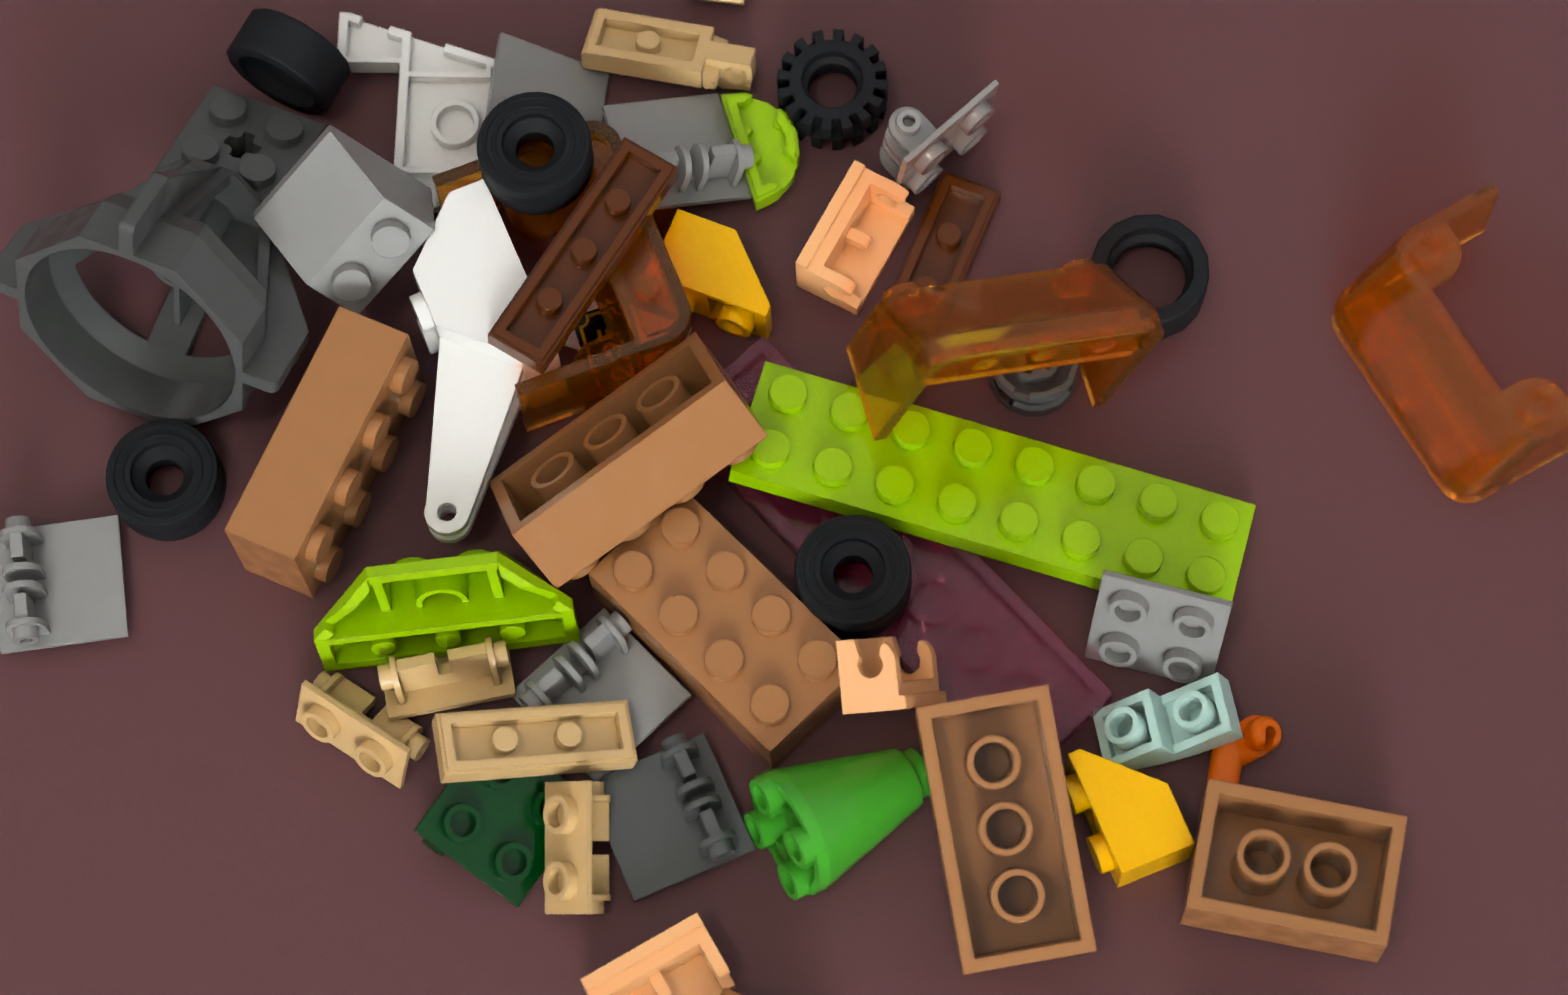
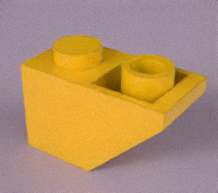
(718, 275)
(1130, 815)

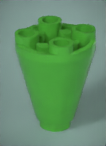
(832, 813)

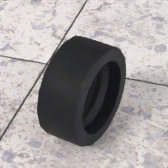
(288, 61)
(1171, 237)

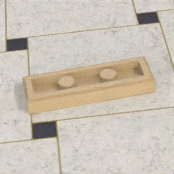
(534, 741)

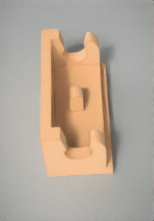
(854, 238)
(876, 682)
(672, 963)

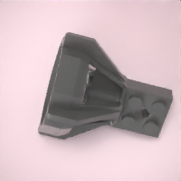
(199, 237)

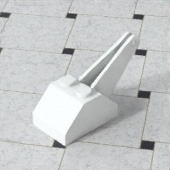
(464, 286)

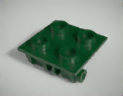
(492, 831)

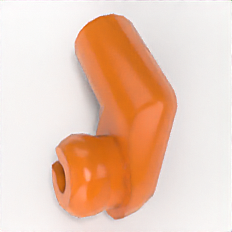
(1259, 737)

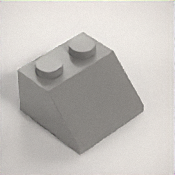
(346, 219)

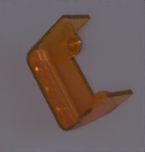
(638, 303)
(1000, 328)
(1429, 374)

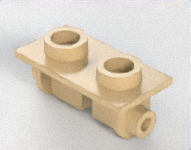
(434, 684)
(335, 714)
(573, 876)

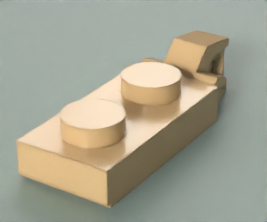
(666, 51)

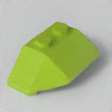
(442, 606)

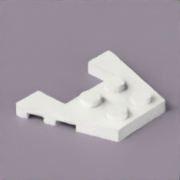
(439, 94)

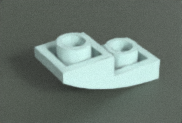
(1169, 727)

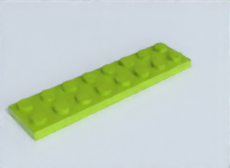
(991, 490)

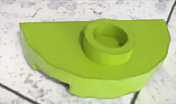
(772, 142)

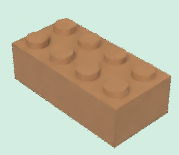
(327, 453)
(626, 461)
(724, 629)
(1005, 829)

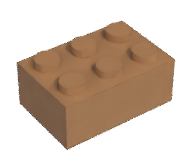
(1294, 870)

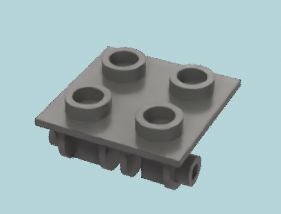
(673, 817)

